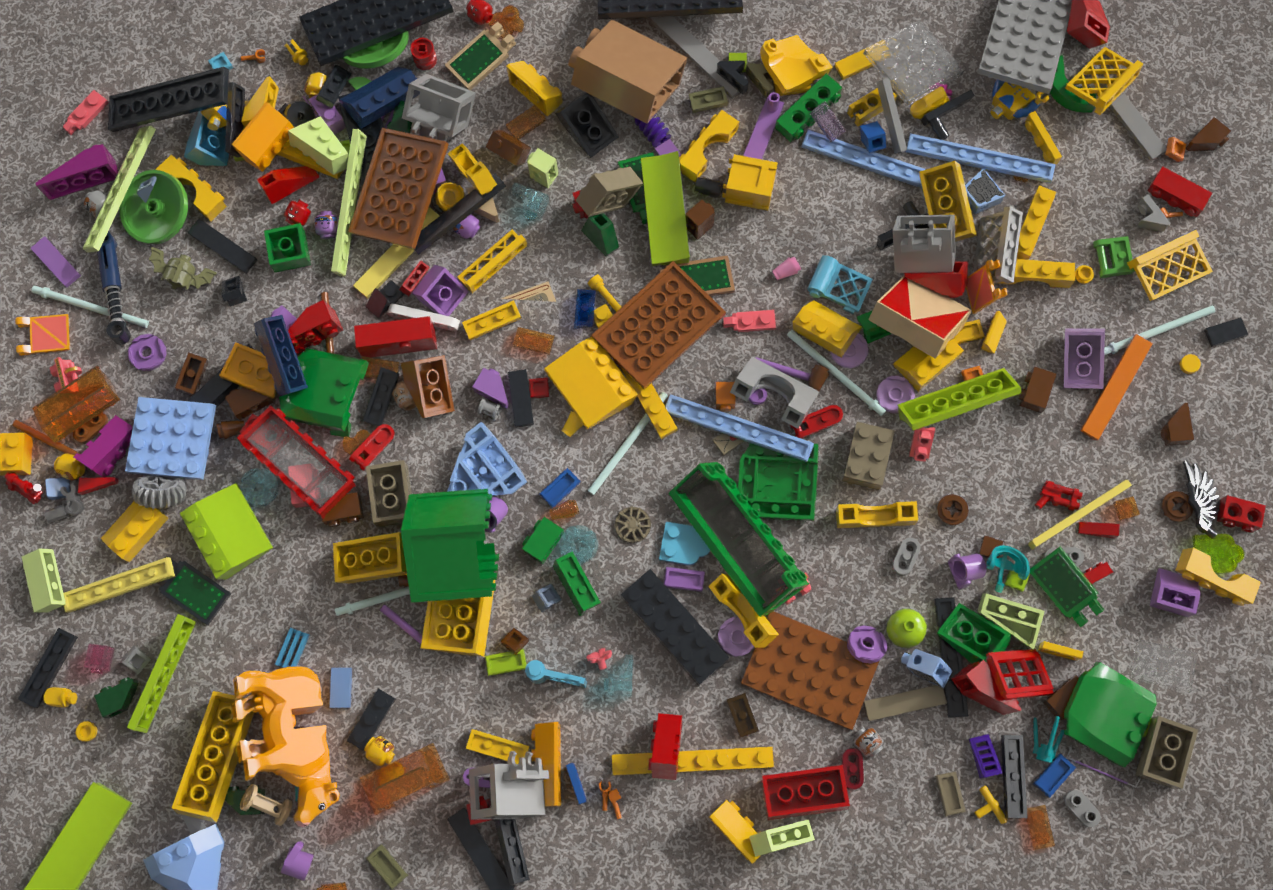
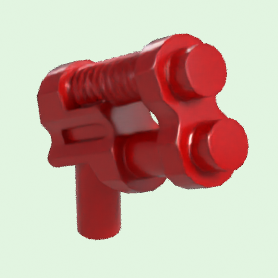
(25, 488)
(1052, 493)

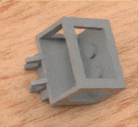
(440, 110)
(924, 248)
(514, 788)

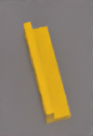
(494, 264)

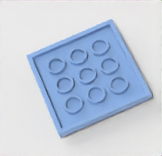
(170, 438)

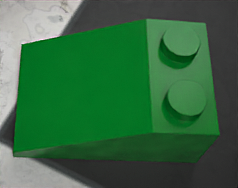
(973, 634)

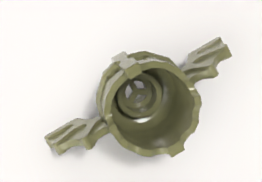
(179, 271)

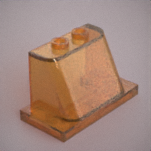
(404, 778)

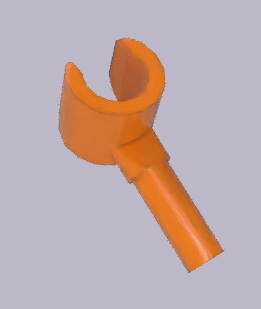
(255, 57)
(1171, 214)
(604, 796)
(615, 796)

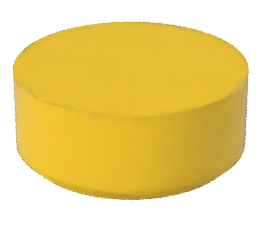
(1190, 364)
(86, 731)

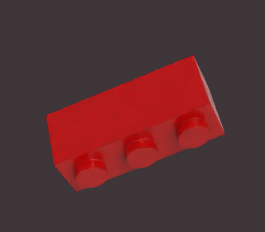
(1179, 192)

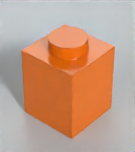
(724, 399)

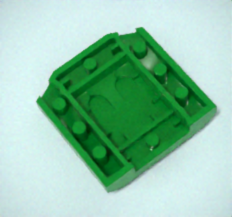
(330, 389)
(779, 483)
(1109, 713)

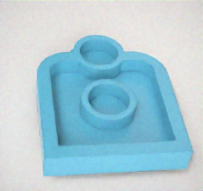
(682, 544)

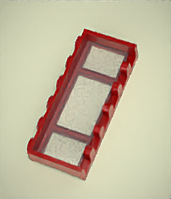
(297, 461)

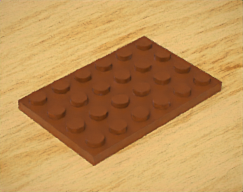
(398, 188)
(658, 325)
(810, 672)

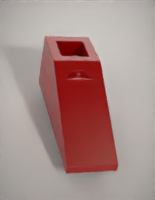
(285, 181)

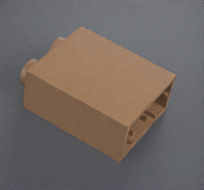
(627, 70)

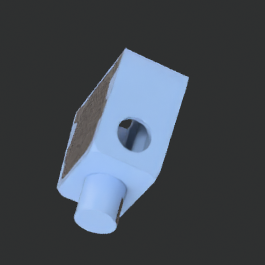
(983, 192)
(927, 667)

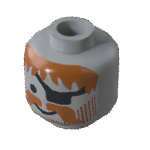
(94, 201)
(868, 742)

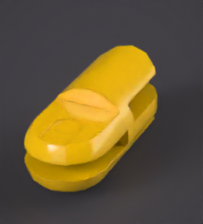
(929, 102)

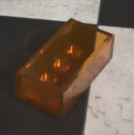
(76, 404)

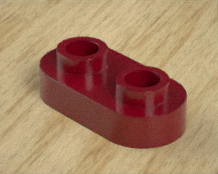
(855, 769)

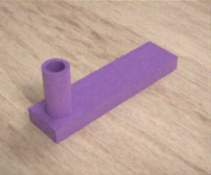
(764, 127)

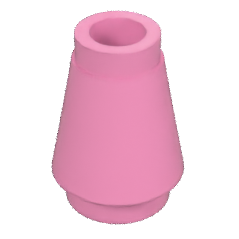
(787, 268)

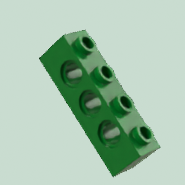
(824, 87)

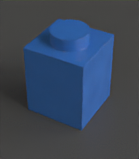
(873, 136)

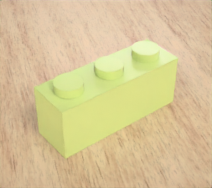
(43, 580)
(781, 838)

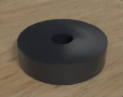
(299, 107)

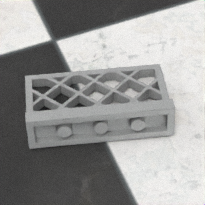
(1007, 247)

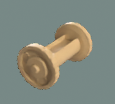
(265, 804)

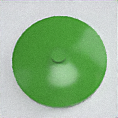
(379, 53)
(161, 214)

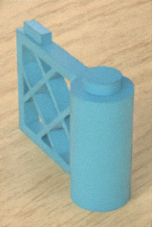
(824, 280)
(538, 674)

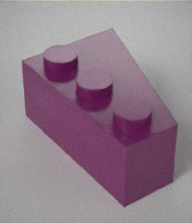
(108, 447)

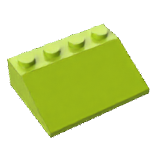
(226, 531)

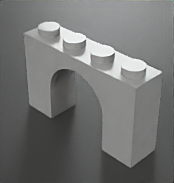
(760, 375)

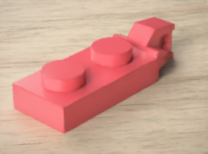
(85, 112)
(751, 321)

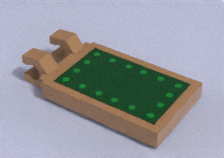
(711, 274)

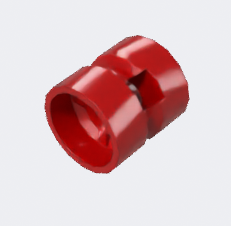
(423, 53)

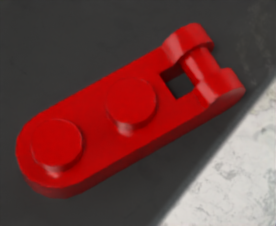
(819, 421)
(373, 446)

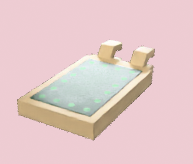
(480, 56)

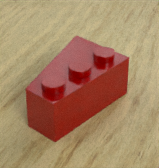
(666, 746)

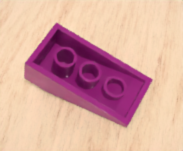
(83, 171)

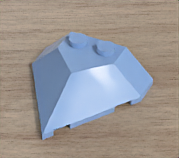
(485, 465)
(189, 862)

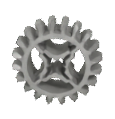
(158, 491)

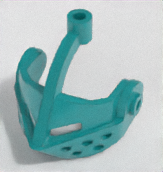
(1020, 566)

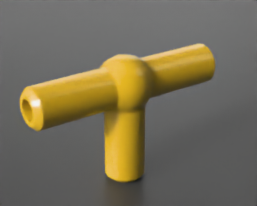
(993, 805)

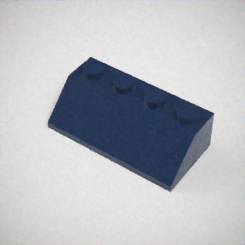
(379, 96)
(280, 355)

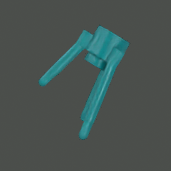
(1046, 752)

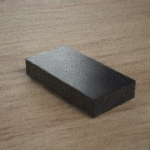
(1226, 332)

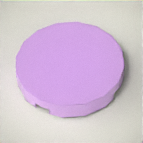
(854, 355)
(889, 399)
(732, 638)

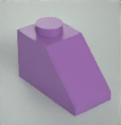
(491, 387)

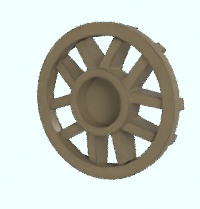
(632, 524)

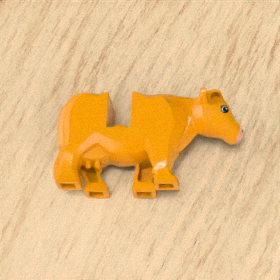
(294, 754)

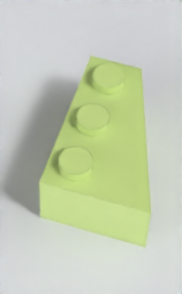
(320, 144)
(1016, 618)

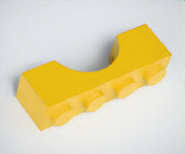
(721, 129)
(473, 171)
(206, 201)
(1034, 221)
(1053, 273)
(876, 516)
(1197, 567)
(756, 628)

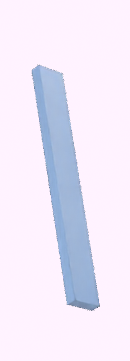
(862, 158)
(980, 158)
(739, 428)

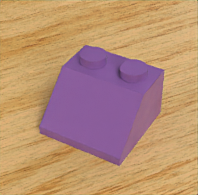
(440, 291)

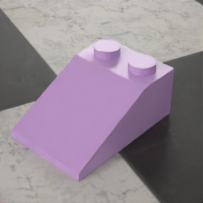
(1084, 358)

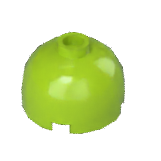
(906, 628)

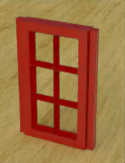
(1018, 691)

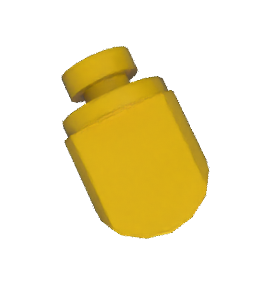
(299, 56)
(59, 697)

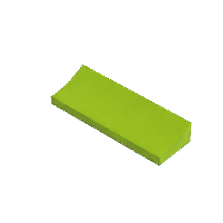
(665, 209)
(958, 399)
(161, 674)
(81, 840)

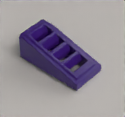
(978, 758)

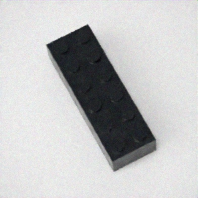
(674, 627)

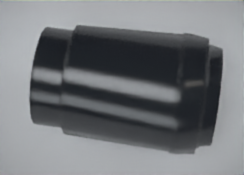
(709, 187)

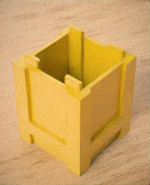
(750, 182)

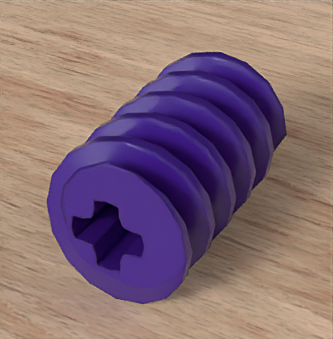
(654, 131)

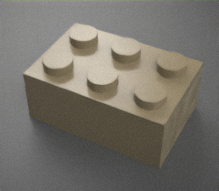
(609, 191)
(868, 456)
(388, 492)
(1166, 752)

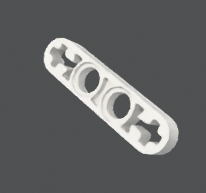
(438, 320)

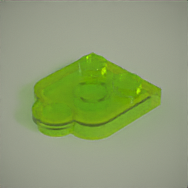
(1222, 549)

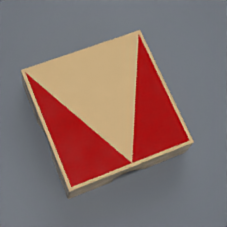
(920, 316)

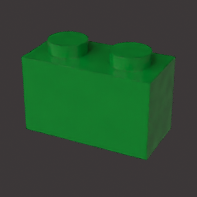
(542, 540)

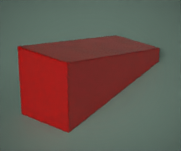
(89, 485)
(1106, 530)

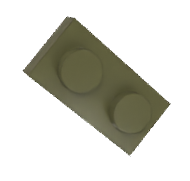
(708, 99)

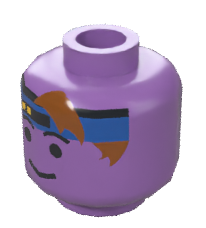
(326, 225)
(467, 227)

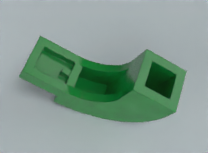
(1065, 97)

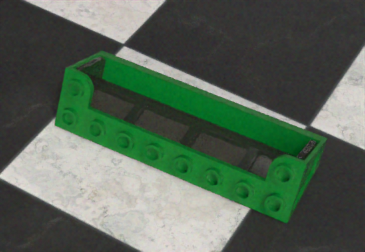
(738, 538)

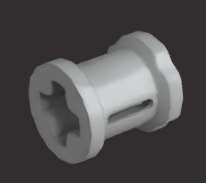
(489, 408)

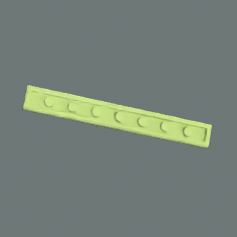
(119, 189)
(349, 202)

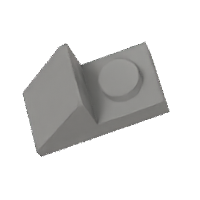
(1154, 217)

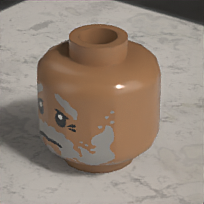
(403, 397)

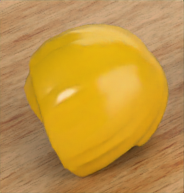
(448, 195)

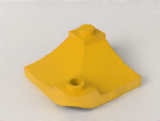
(793, 63)

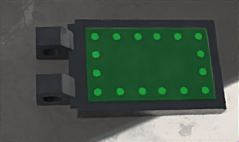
(194, 592)

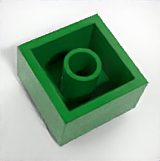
(287, 248)

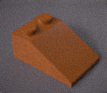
(429, 385)

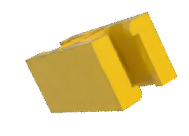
(869, 111)

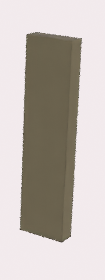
(904, 702)

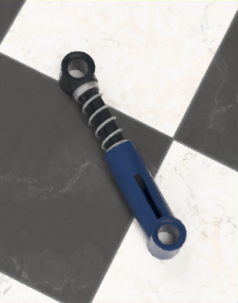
(111, 286)

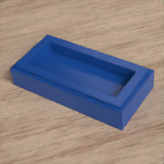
(560, 488)
(1054, 775)
(576, 783)

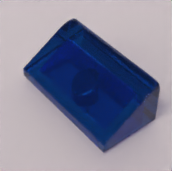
(584, 308)

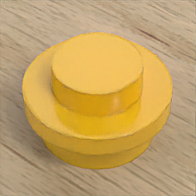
(1084, 274)

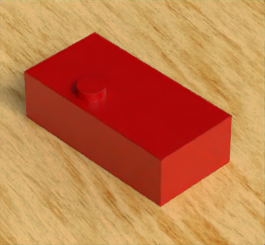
(395, 337)
(805, 792)

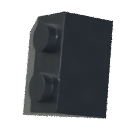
(587, 124)

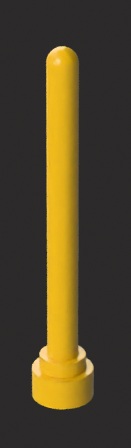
(596, 283)

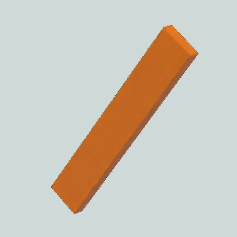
(1116, 387)

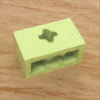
(542, 167)

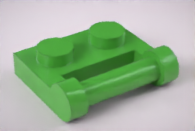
(1120, 255)

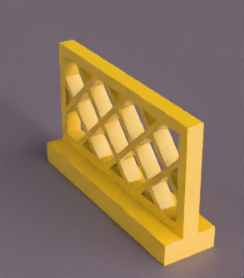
(1115, 86)
(1160, 254)

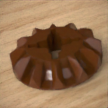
(959, 504)
(1176, 515)

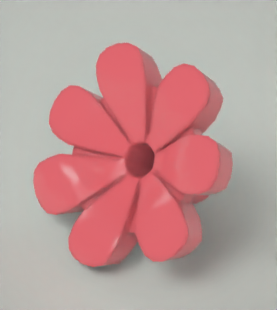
(600, 657)

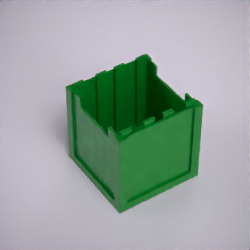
(446, 546)

